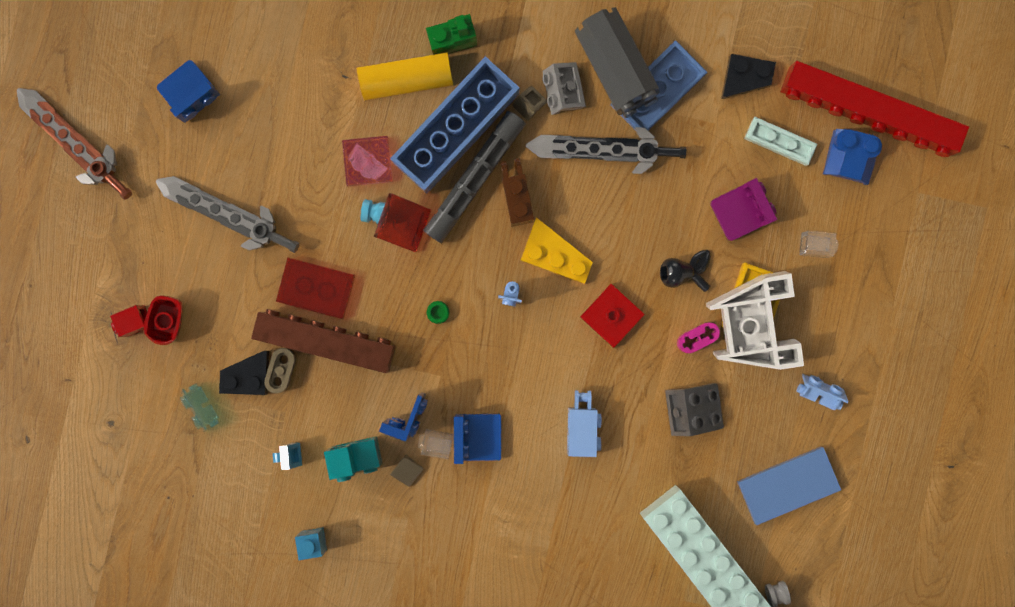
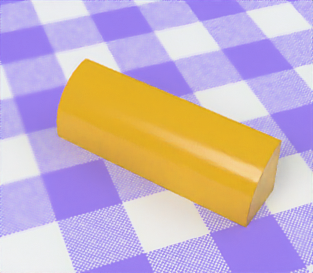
(405, 76)

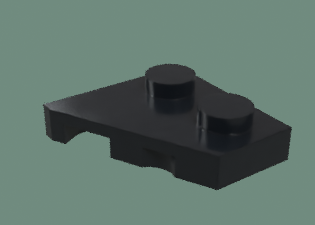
(746, 74)
(246, 376)

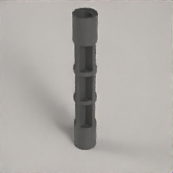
(474, 177)

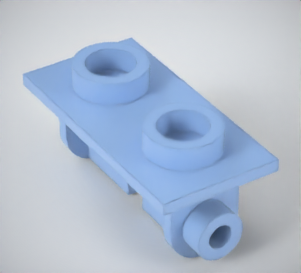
(510, 294)
(831, 395)

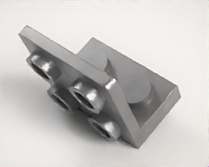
(694, 410)

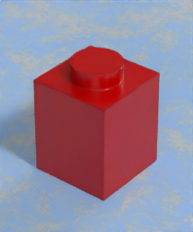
(129, 321)

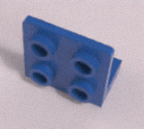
(396, 427)
(477, 437)

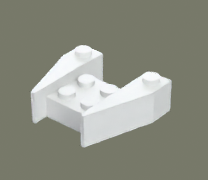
(750, 323)

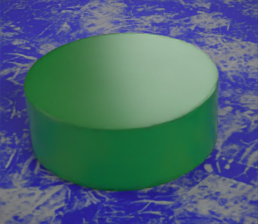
(438, 312)

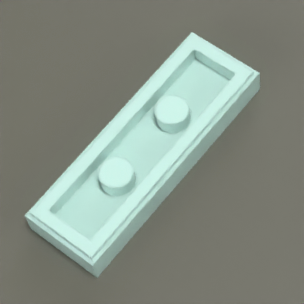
(780, 141)

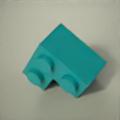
(354, 456)

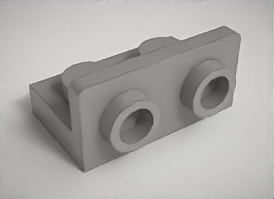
(563, 87)

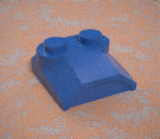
(852, 155)

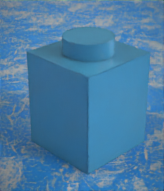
(311, 543)

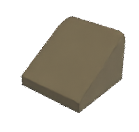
(529, 102)
(407, 471)

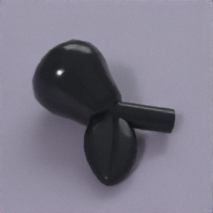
(676, 272)

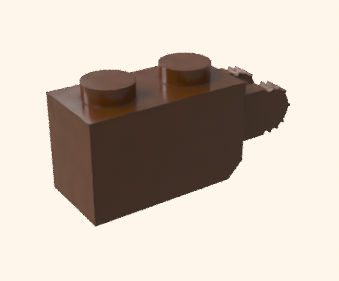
(517, 195)

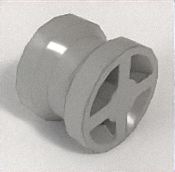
(777, 594)

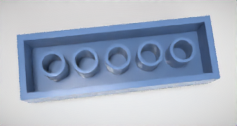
(455, 125)

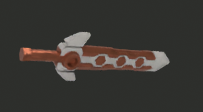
(99, 168)

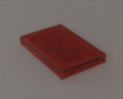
(315, 288)

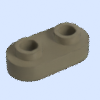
(281, 370)

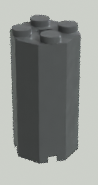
(617, 62)

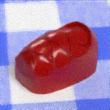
(163, 319)

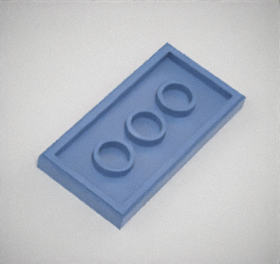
(675, 75)
(789, 485)

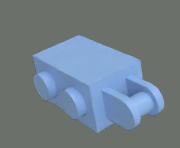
(582, 428)

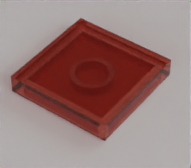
(402, 222)

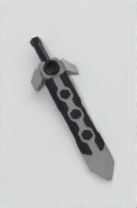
(605, 149)

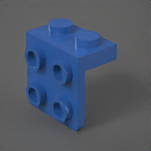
(187, 91)

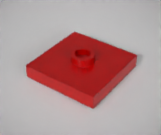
(612, 315)

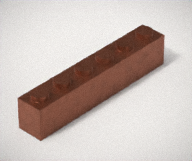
(323, 342)

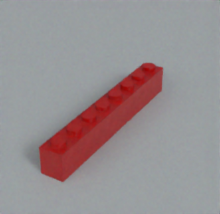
(874, 109)

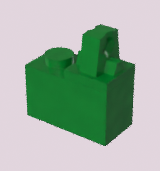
(452, 35)

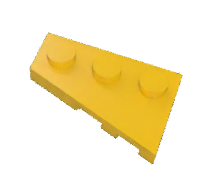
(554, 254)

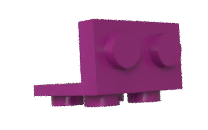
(743, 209)

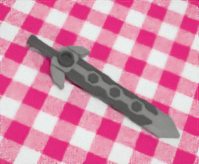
(229, 215)

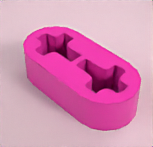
(701, 342)

